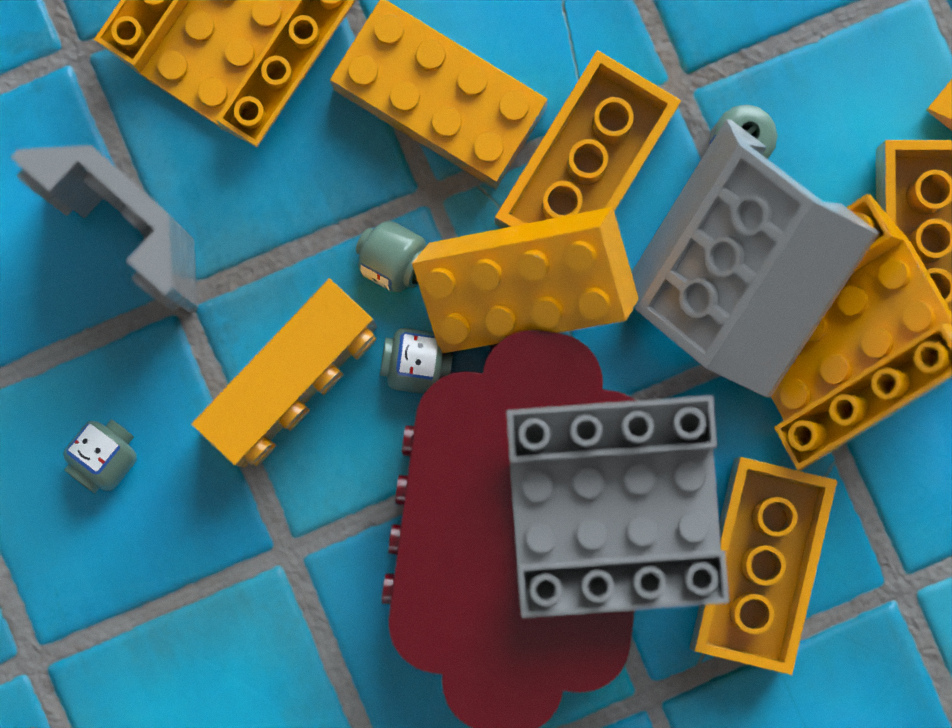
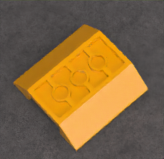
(224, 56)
(871, 351)

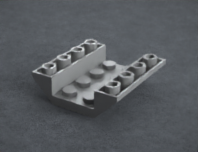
(80, 179)
(746, 263)
(616, 506)

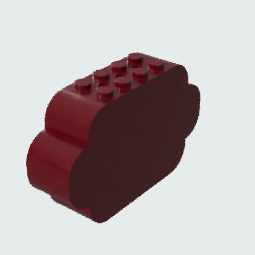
(456, 546)

